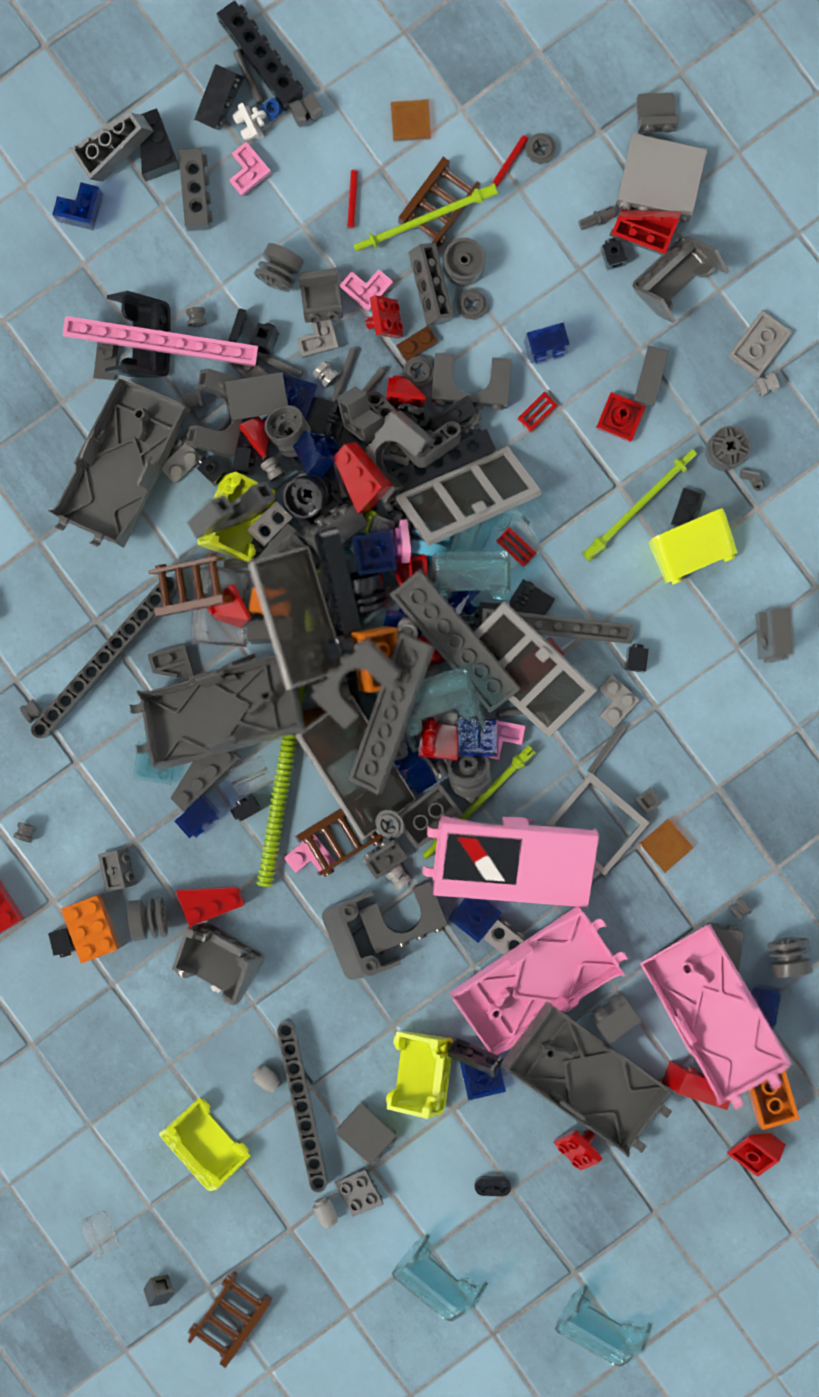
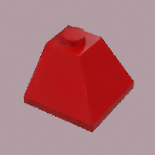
(403, 391)
(256, 435)
(231, 613)
(758, 1152)

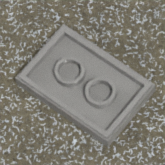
(760, 344)

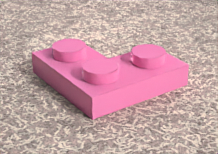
(253, 169)
(362, 291)
(402, 541)
(509, 733)
(302, 855)

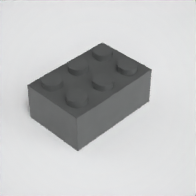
(340, 516)
(427, 813)
(615, 1017)

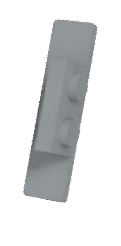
(180, 459)

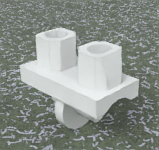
(251, 117)

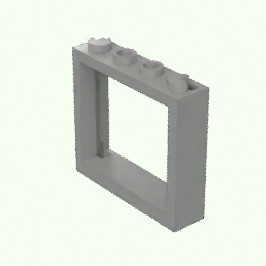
(620, 803)

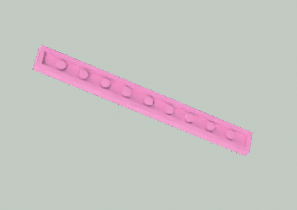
(160, 341)

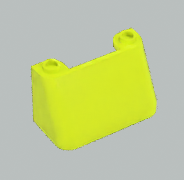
(234, 540)
(693, 546)
(421, 1074)
(204, 1145)

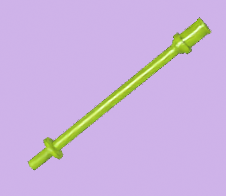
(477, 197)
(600, 543)
(517, 763)

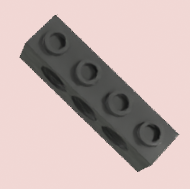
(188, 160)
(430, 284)

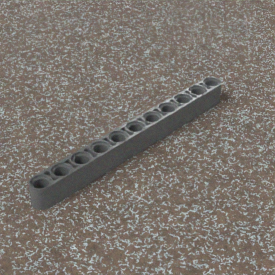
(95, 661)

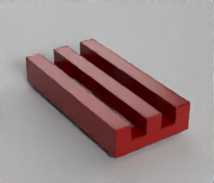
(535, 424)
(514, 545)

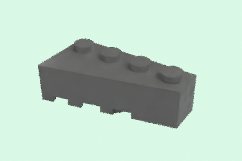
(111, 146)
(201, 777)

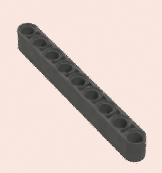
(306, 1114)

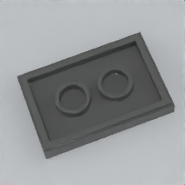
(255, 395)

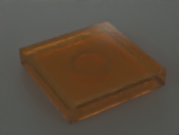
(410, 120)
(666, 845)

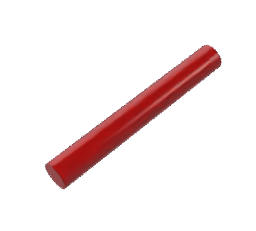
(510, 160)
(352, 199)

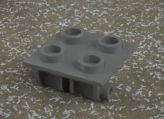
(359, 1192)

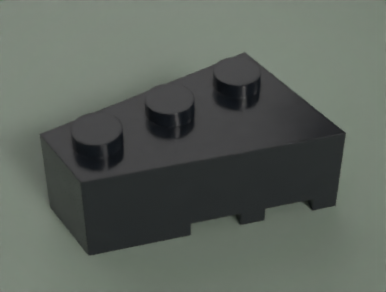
(218, 97)
(156, 149)

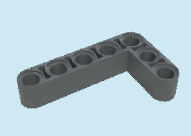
(440, 436)

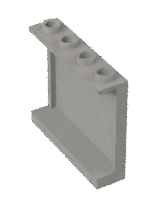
(661, 176)

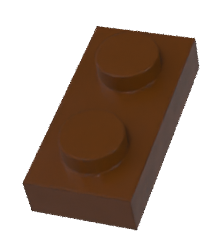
(417, 343)

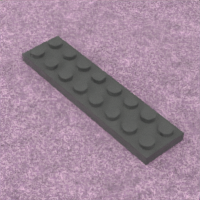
(454, 639)
(391, 715)

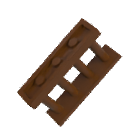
(431, 186)
(201, 601)
(324, 827)
(249, 1321)

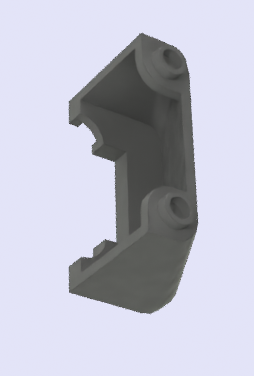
(218, 960)

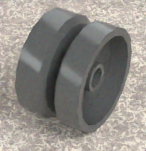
(464, 250)
(470, 775)

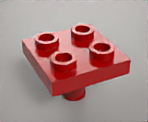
(385, 317)
(620, 417)
(578, 1148)

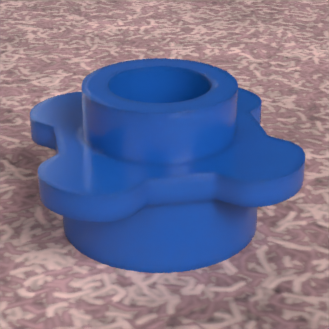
(272, 103)

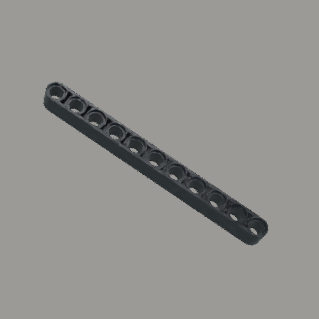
(342, 603)

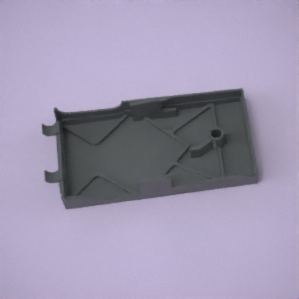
(120, 462)
(218, 713)
(587, 1078)

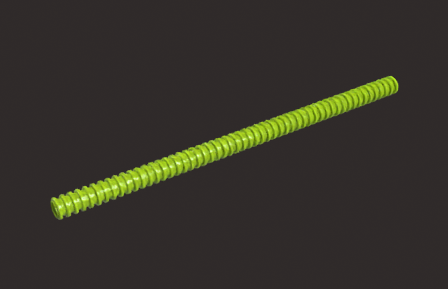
(278, 804)

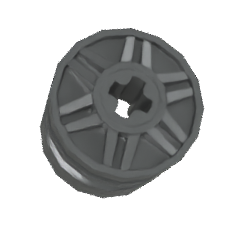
(279, 266)
(285, 427)
(717, 452)
(151, 918)
(790, 962)

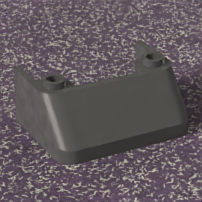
(674, 270)
(335, 921)

